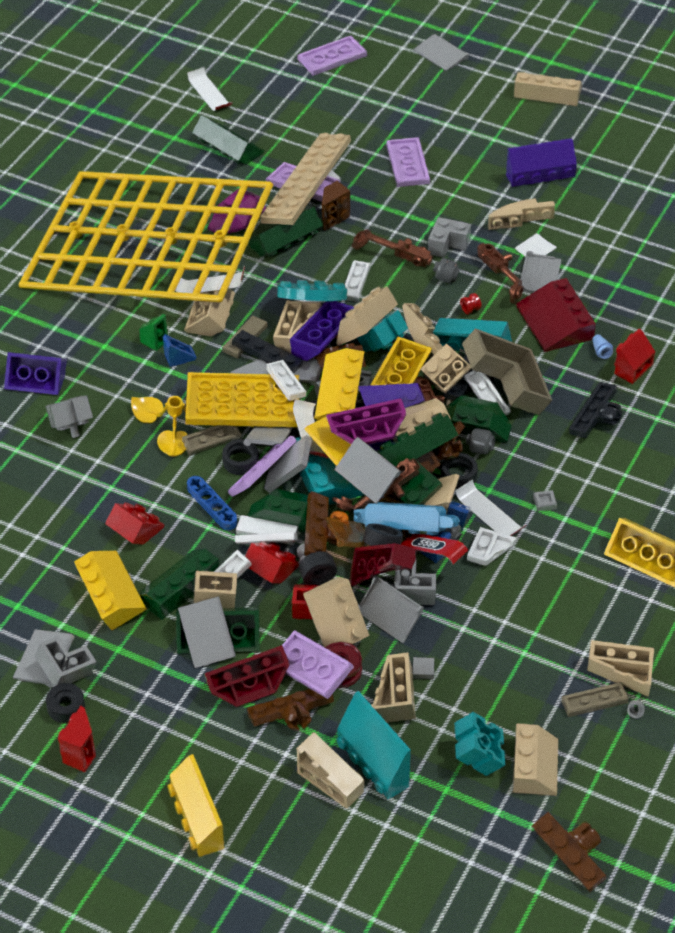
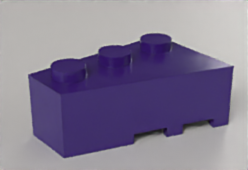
(409, 393)

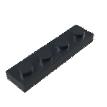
(265, 350)

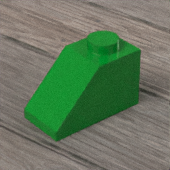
(153, 331)

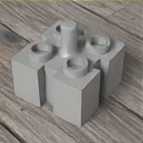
(69, 414)

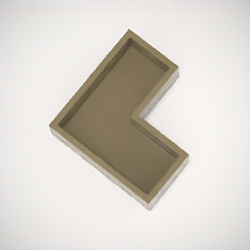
(512, 365)

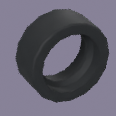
(238, 446)
(464, 461)
(381, 534)

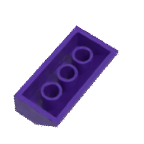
(541, 162)
(318, 330)

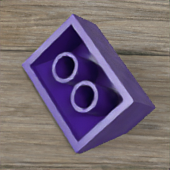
(34, 373)

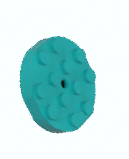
(314, 292)

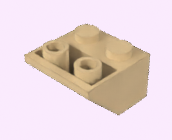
(445, 369)
(216, 584)

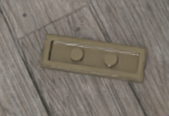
(253, 326)
(210, 438)
(594, 699)

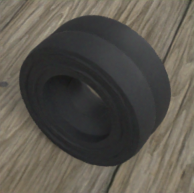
(317, 568)
(62, 692)

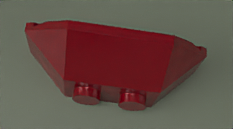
(249, 677)

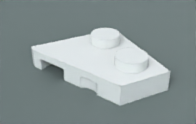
(489, 546)

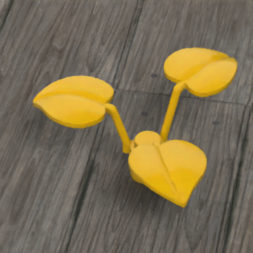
(149, 408)

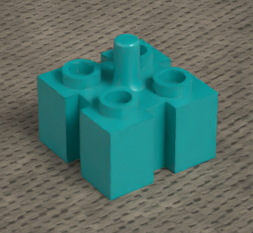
(384, 332)
(479, 744)

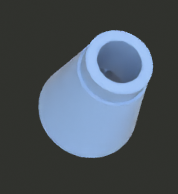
(602, 347)

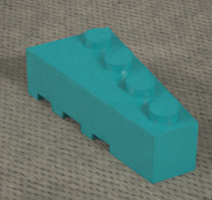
(457, 330)

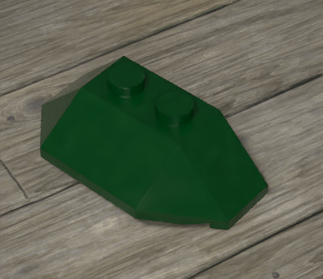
(480, 414)
(282, 507)

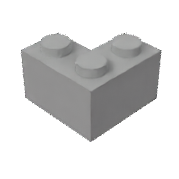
(448, 234)
(416, 586)
(63, 665)

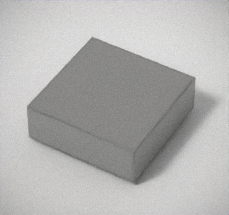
(545, 500)
(423, 668)

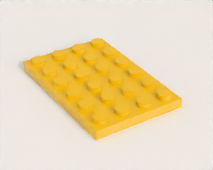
(237, 401)

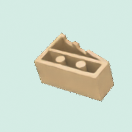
(292, 319)
(623, 664)
(395, 692)
(328, 771)

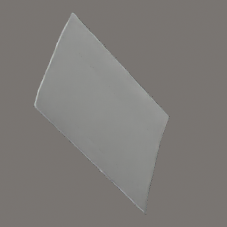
(535, 244)

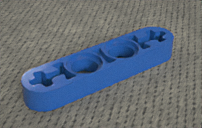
(209, 504)

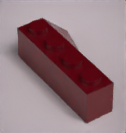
(380, 559)

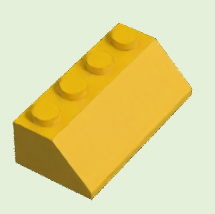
(402, 363)
(339, 382)
(329, 442)
(643, 550)
(110, 587)
(196, 808)

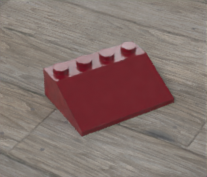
(557, 316)

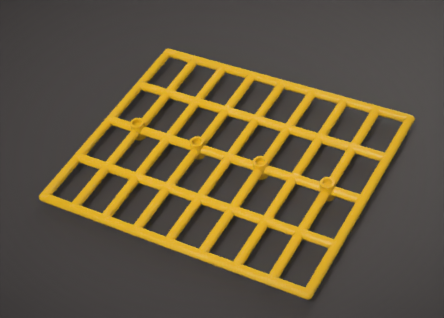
(76, 231)

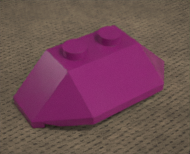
(239, 222)
(369, 423)

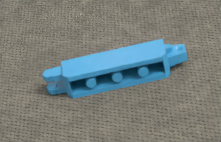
(407, 517)

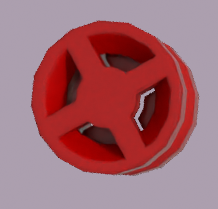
(470, 303)

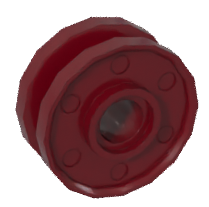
(351, 654)

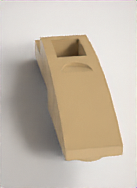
(521, 211)
(421, 328)

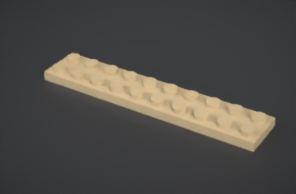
(305, 179)

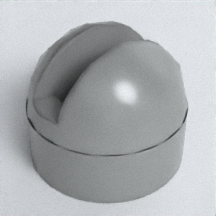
(631, 707)

